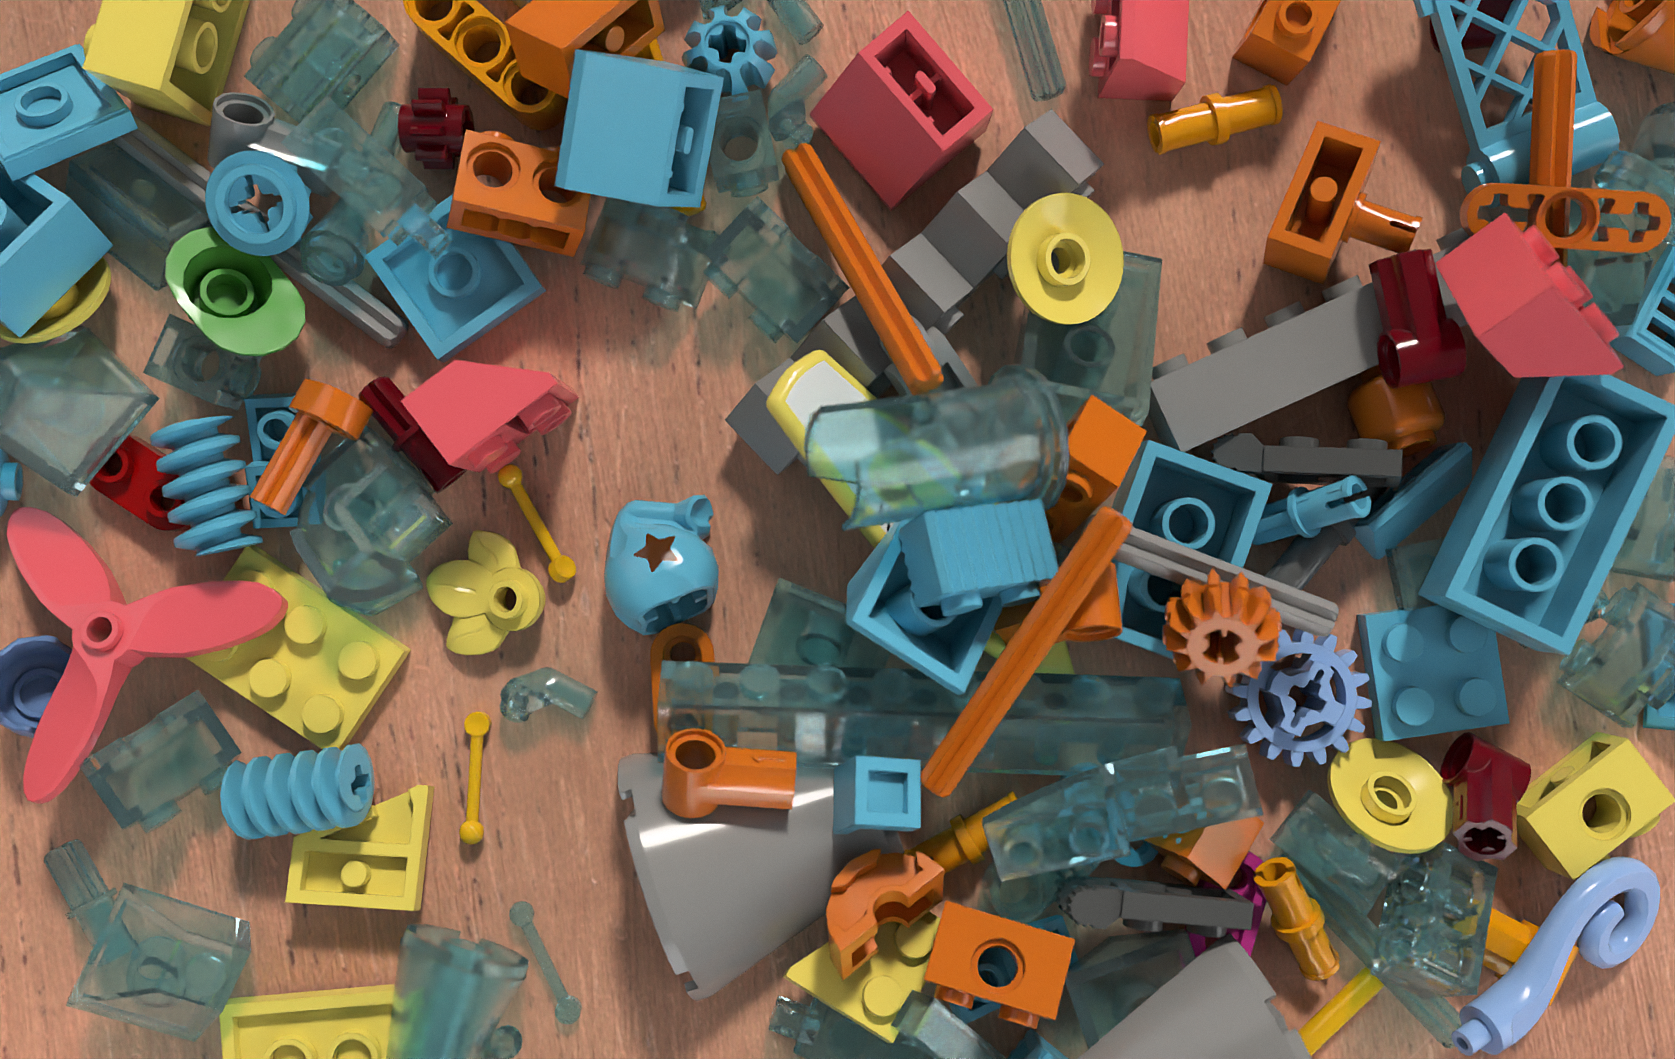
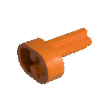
(318, 412)

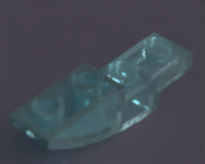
(1124, 801)

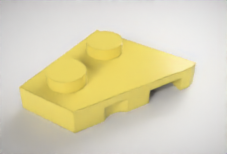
(366, 864)
(881, 984)

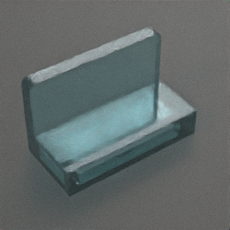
(132, 209)

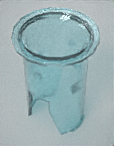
(944, 448)

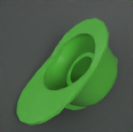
(234, 296)

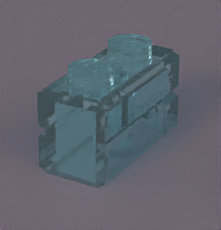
(321, 53)

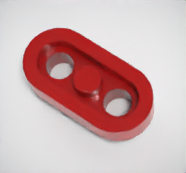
(139, 484)

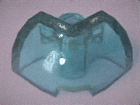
(365, 520)

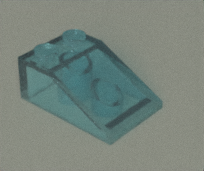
(1106, 354)

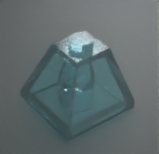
(68, 406)
(162, 964)

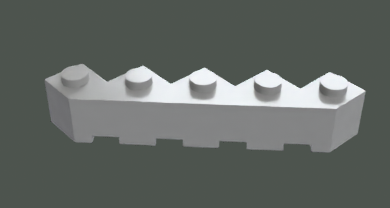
(934, 269)

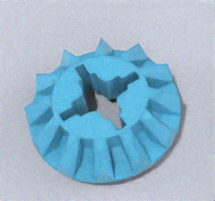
(248, 231)

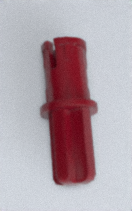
(408, 436)

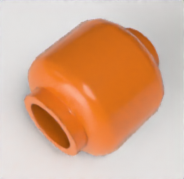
(1399, 416)

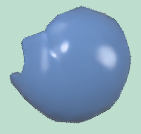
(27, 680)

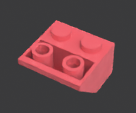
(1140, 49)
(901, 111)
(1526, 307)
(485, 410)

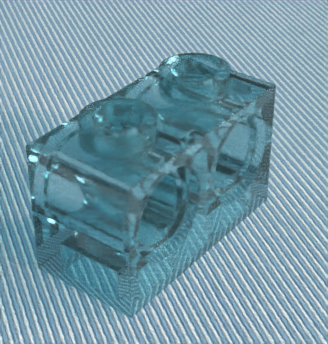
(1435, 923)

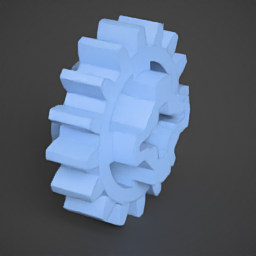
(1287, 719)

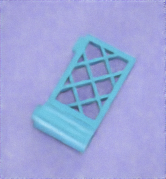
(1503, 150)

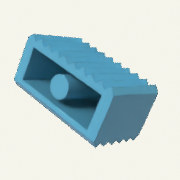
(979, 554)

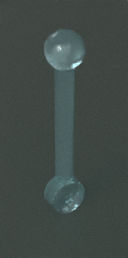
(568, 1006)

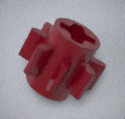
(434, 127)

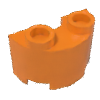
(874, 892)

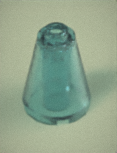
(449, 993)

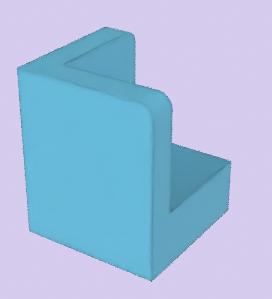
(877, 794)

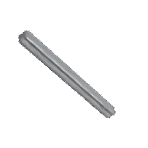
(191, 181)

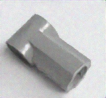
(248, 124)

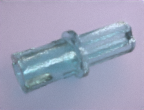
(81, 886)

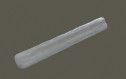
(1180, 562)

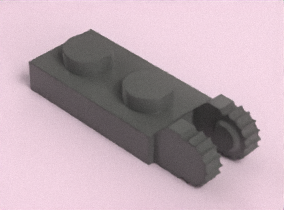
(1304, 462)
(1150, 903)

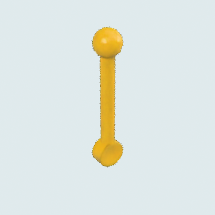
(561, 566)
(476, 725)

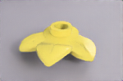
(477, 592)

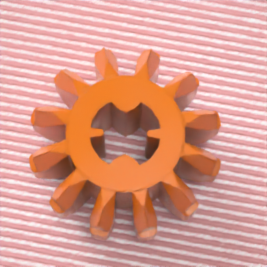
(1221, 628)

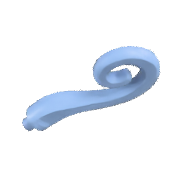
(1584, 914)

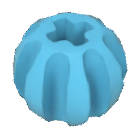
(740, 32)

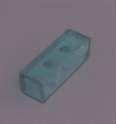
(940, 1031)

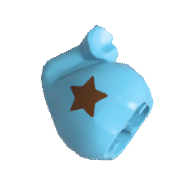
(659, 564)

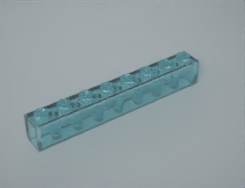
(841, 712)

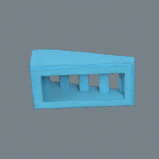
(1639, 343)

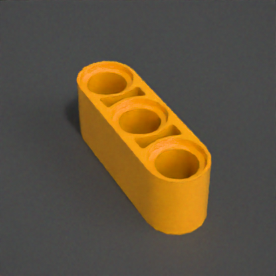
(459, 38)

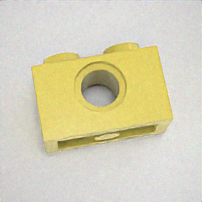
(1626, 799)

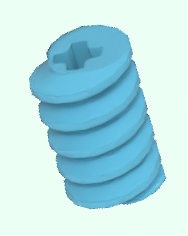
(204, 486)
(298, 792)

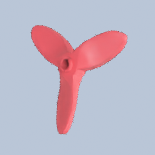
(114, 636)

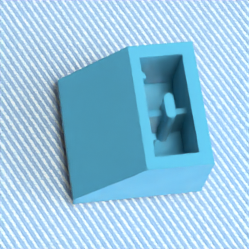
(638, 129)

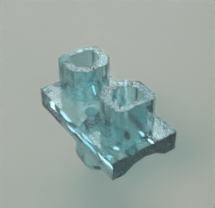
(1335, 853)

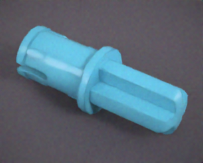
(1310, 510)

